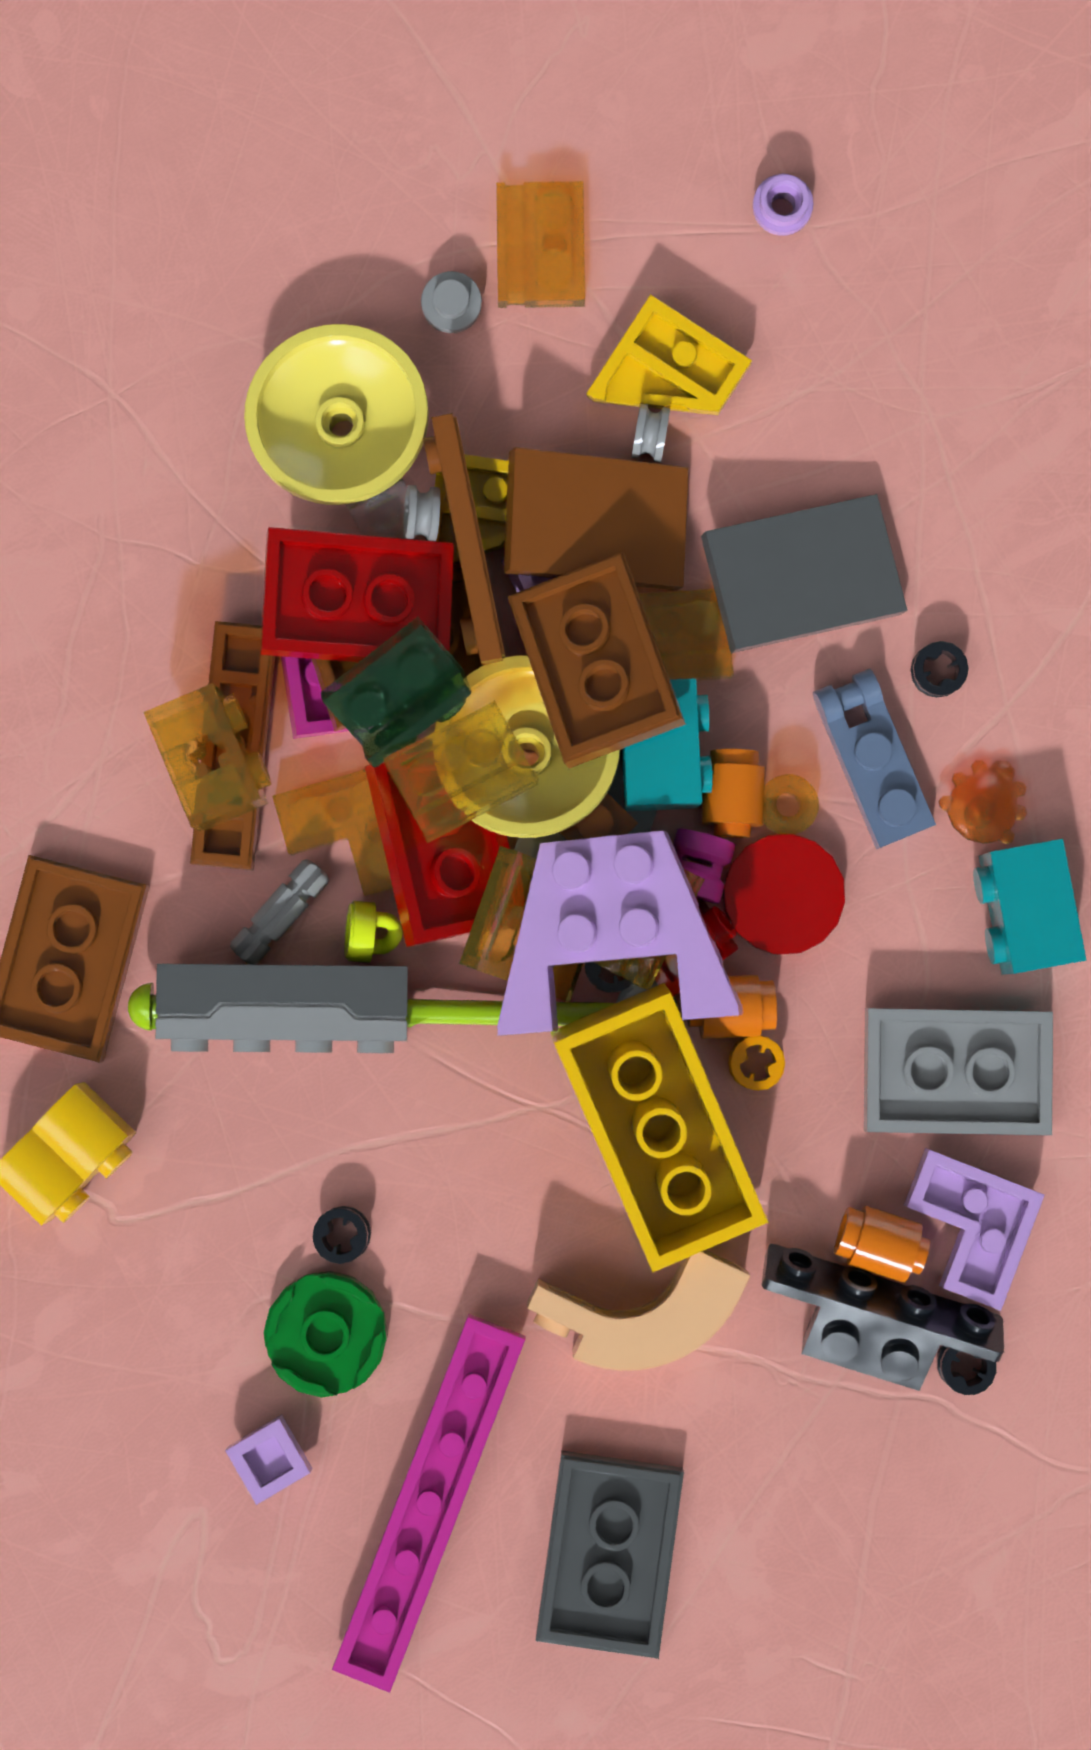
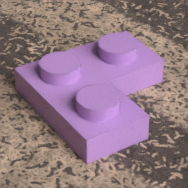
(992, 1221)

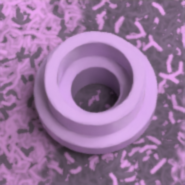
(783, 187)

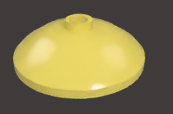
(327, 379)
(562, 793)

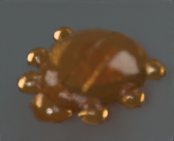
(985, 802)

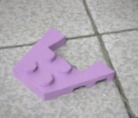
(607, 904)

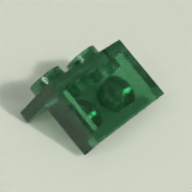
(398, 692)

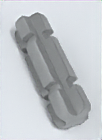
(279, 912)

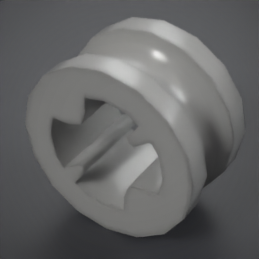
(650, 433)
(421, 513)

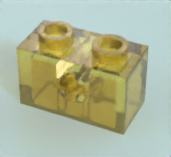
(181, 734)

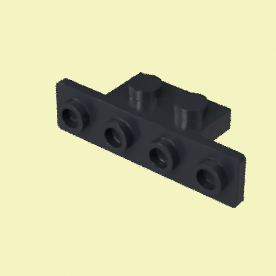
(878, 1322)

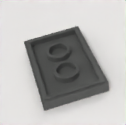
(803, 573)
(609, 1554)

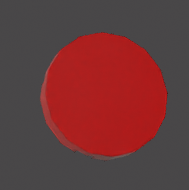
(784, 894)

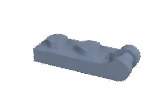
(874, 760)

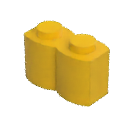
(64, 1154)

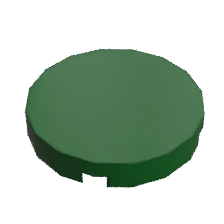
(325, 1334)

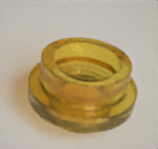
(807, 804)

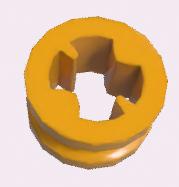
(773, 1070)

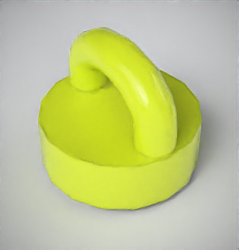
(361, 929)

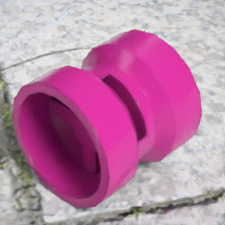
(707, 850)

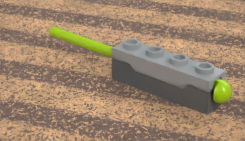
(301, 1005)

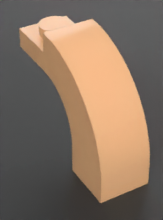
(655, 1333)

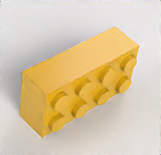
(659, 1127)

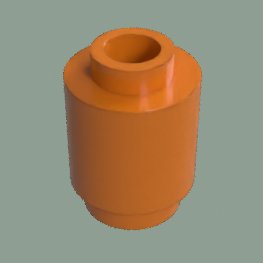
(736, 793)
(758, 1007)
(882, 1243)

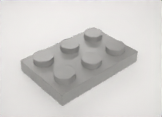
(958, 1071)

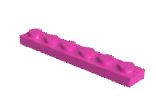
(429, 1503)

